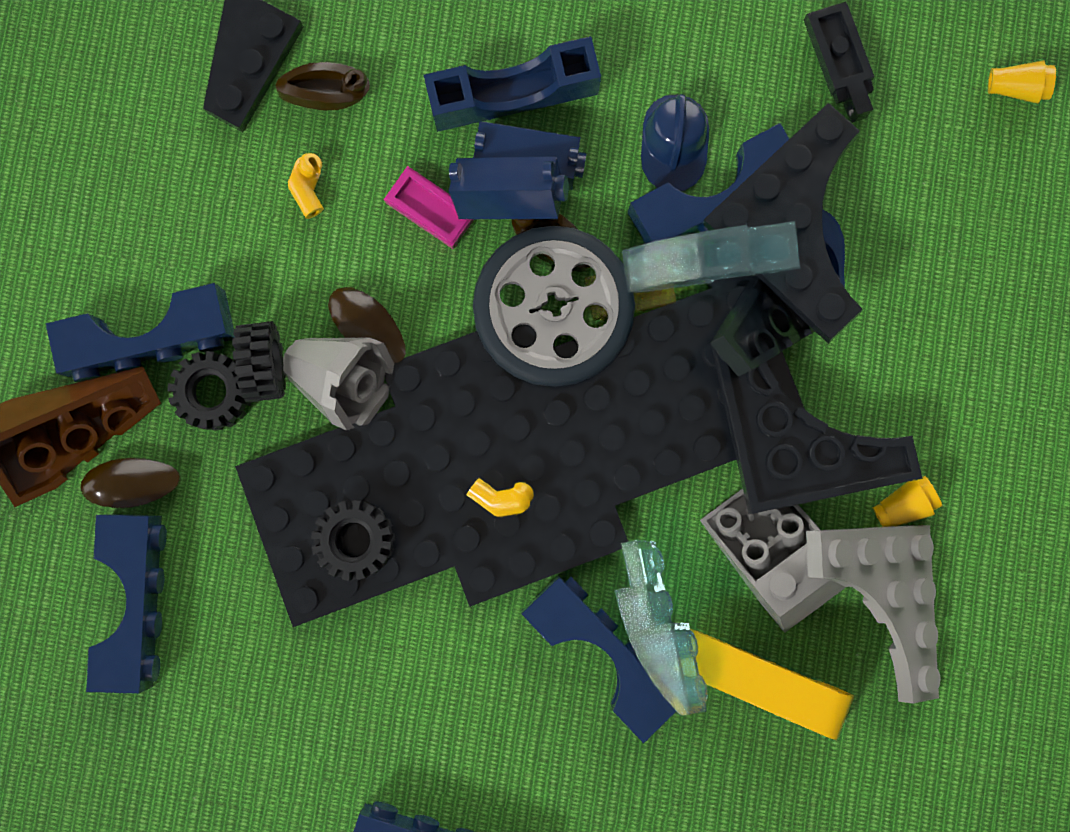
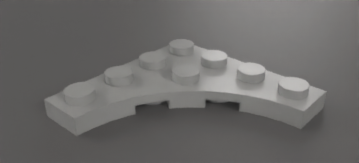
(898, 588)

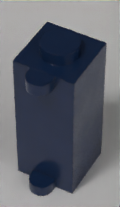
(509, 141)
(507, 187)

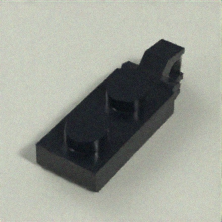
(842, 58)

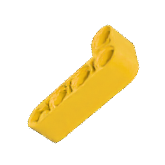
(772, 687)

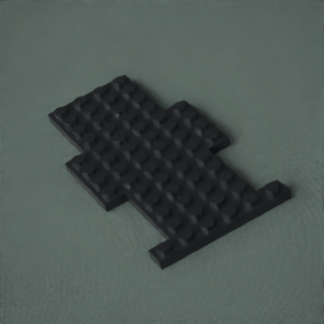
(466, 418)

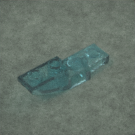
(711, 256)
(661, 646)

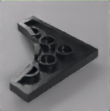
(793, 189)
(795, 457)

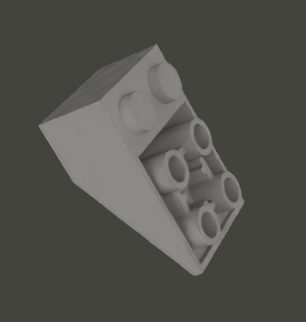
(771, 557)

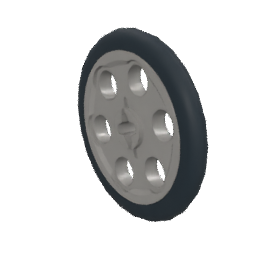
(512, 266)

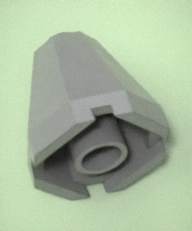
(340, 376)

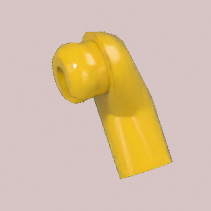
(303, 183)
(503, 502)

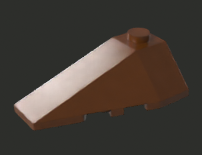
(61, 427)

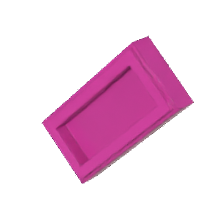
(427, 207)

